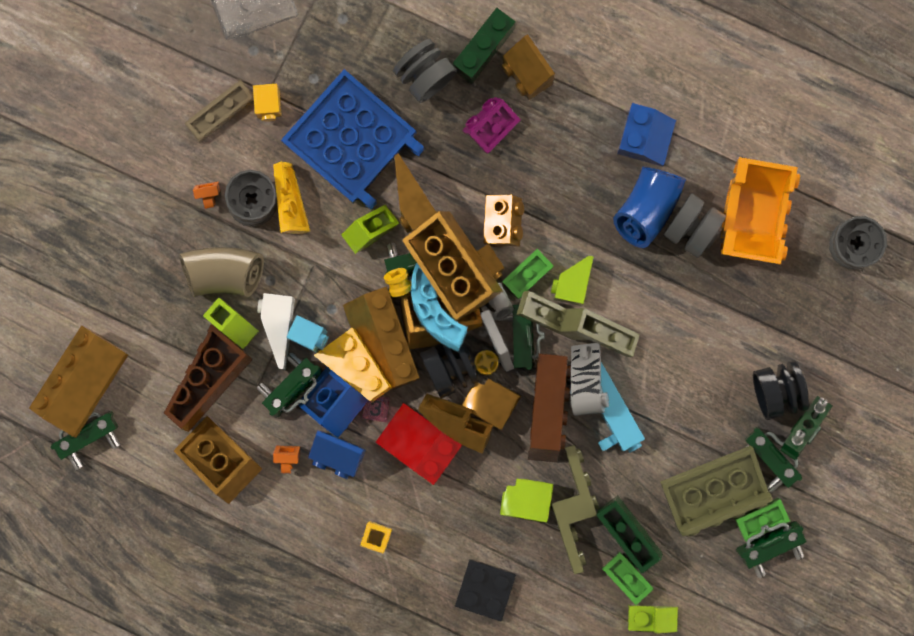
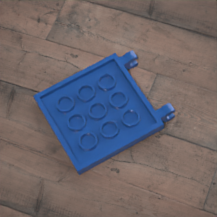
(350, 137)

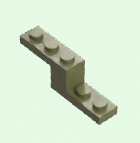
(578, 324)
(575, 508)

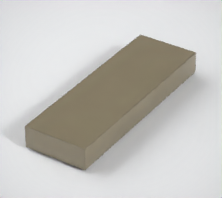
(220, 111)

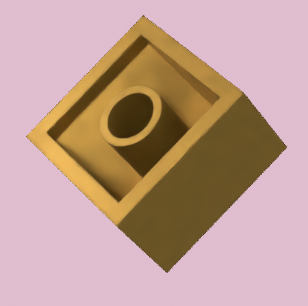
(528, 68)

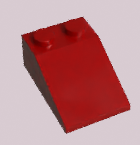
(418, 444)

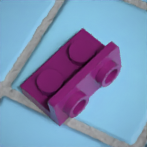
(491, 124)

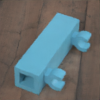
(618, 419)

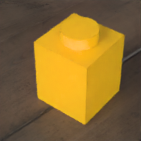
(267, 102)
(376, 537)

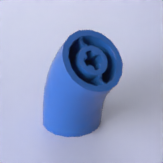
(648, 206)

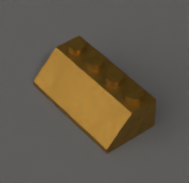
(452, 265)
(381, 331)
(78, 381)

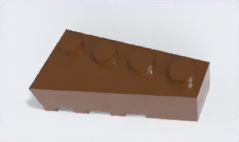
(548, 408)

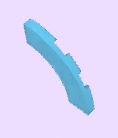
(431, 315)

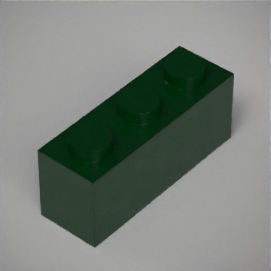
(484, 45)
(629, 534)

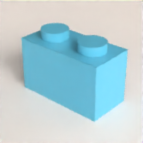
(308, 334)

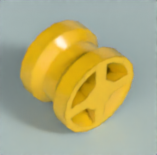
(397, 282)
(486, 362)

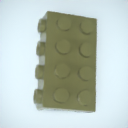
(716, 491)

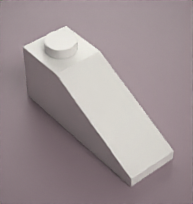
(277, 320)

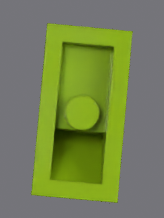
(652, 618)

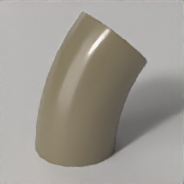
(222, 270)

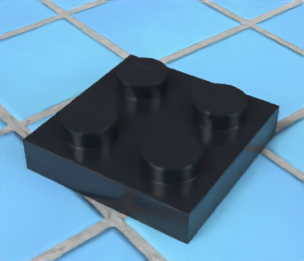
(485, 590)

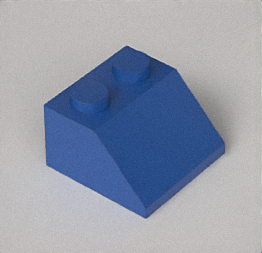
(646, 135)
(333, 402)
(337, 454)

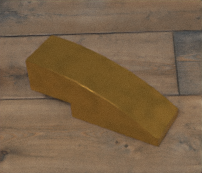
(456, 422)

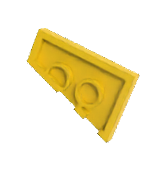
(289, 200)
(355, 365)

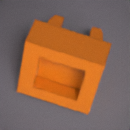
(207, 192)
(286, 456)

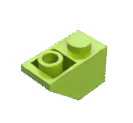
(230, 323)

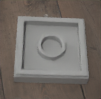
(497, 341)

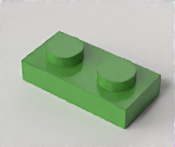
(527, 273)
(753, 520)
(627, 578)

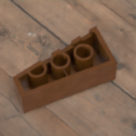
(206, 379)

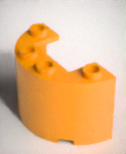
(757, 210)

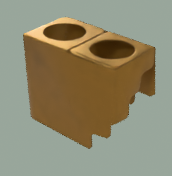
(491, 402)

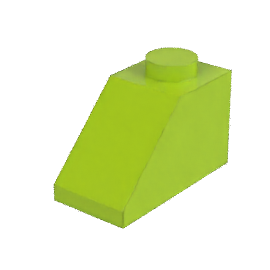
(369, 228)
(573, 283)

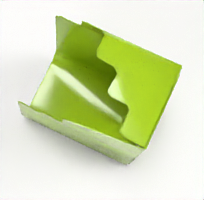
(527, 500)

